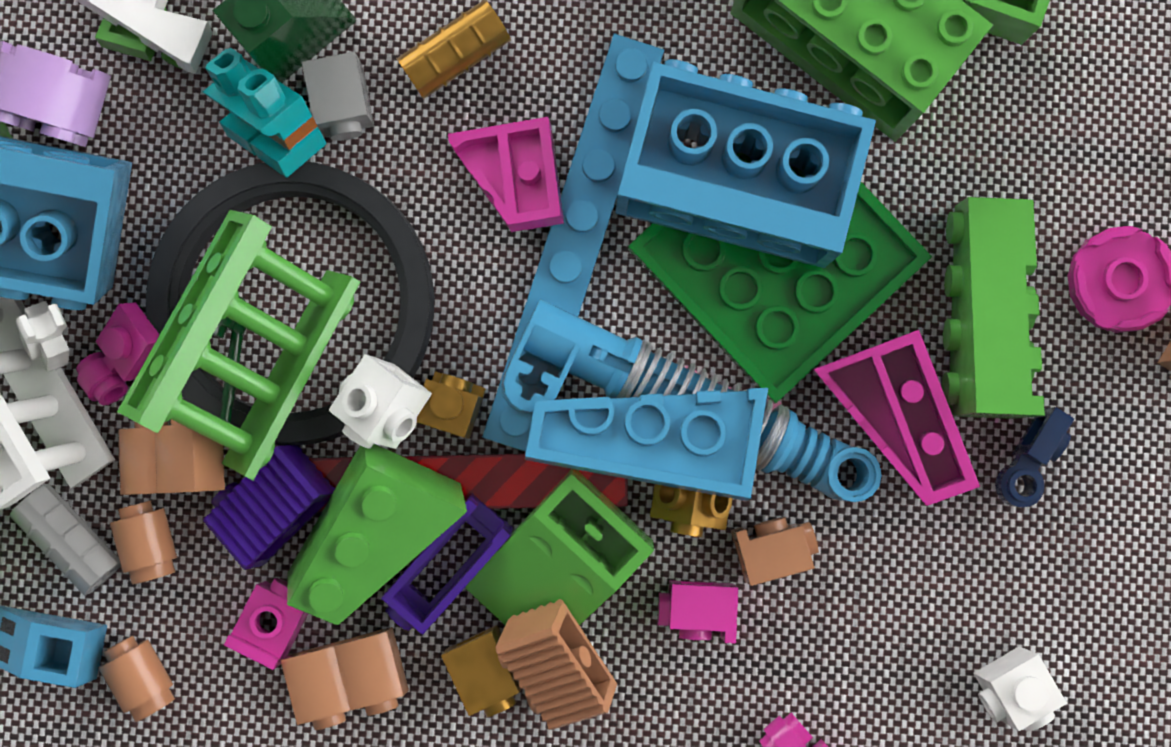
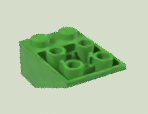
(566, 549)

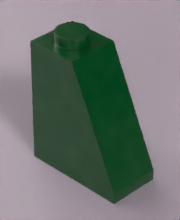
(284, 31)

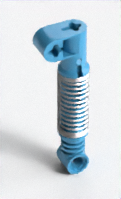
(632, 370)

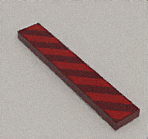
(494, 479)

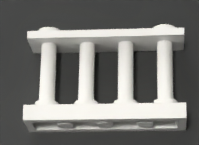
(55, 412)

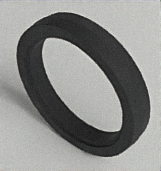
(260, 183)

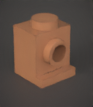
(775, 550)

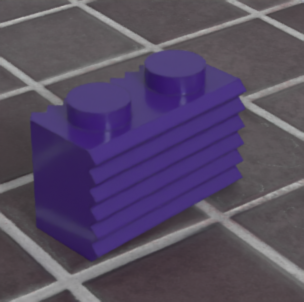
(265, 513)

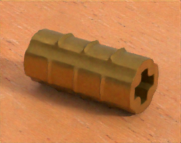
(454, 49)

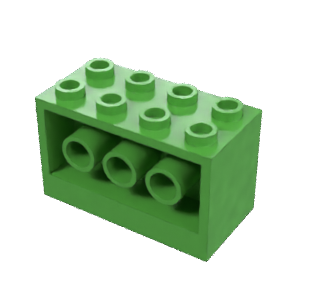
(872, 53)

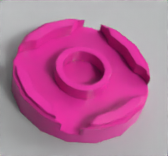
(1121, 279)

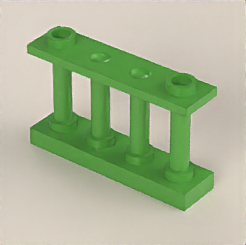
(187, 335)

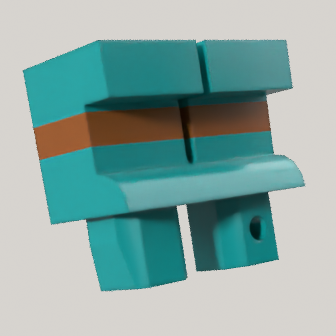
(264, 113)

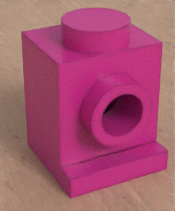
(699, 609)
(258, 643)

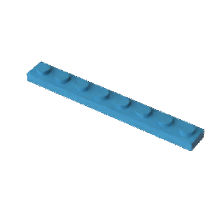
(587, 209)

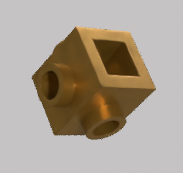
(690, 510)

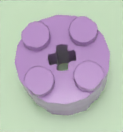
(51, 92)

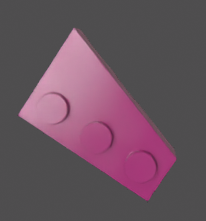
(906, 414)

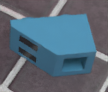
(50, 647)

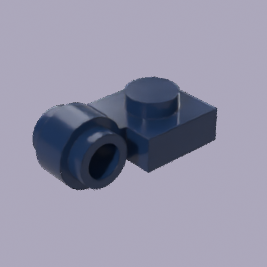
(1042, 441)

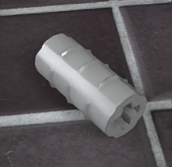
(65, 539)

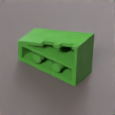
(370, 531)

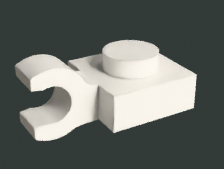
(42, 335)

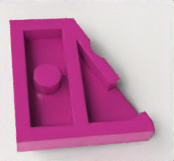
(514, 170)

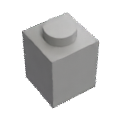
(338, 95)

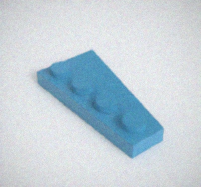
(675, 441)

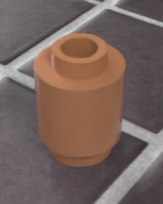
(144, 542)
(136, 678)

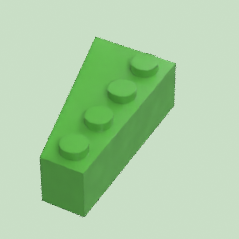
(991, 310)

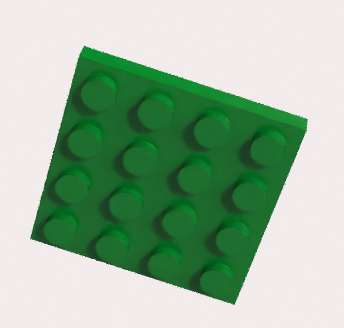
(777, 312)

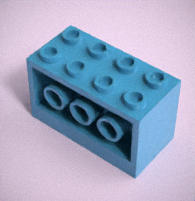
(81, 198)
(735, 201)

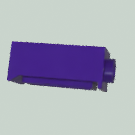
(409, 606)

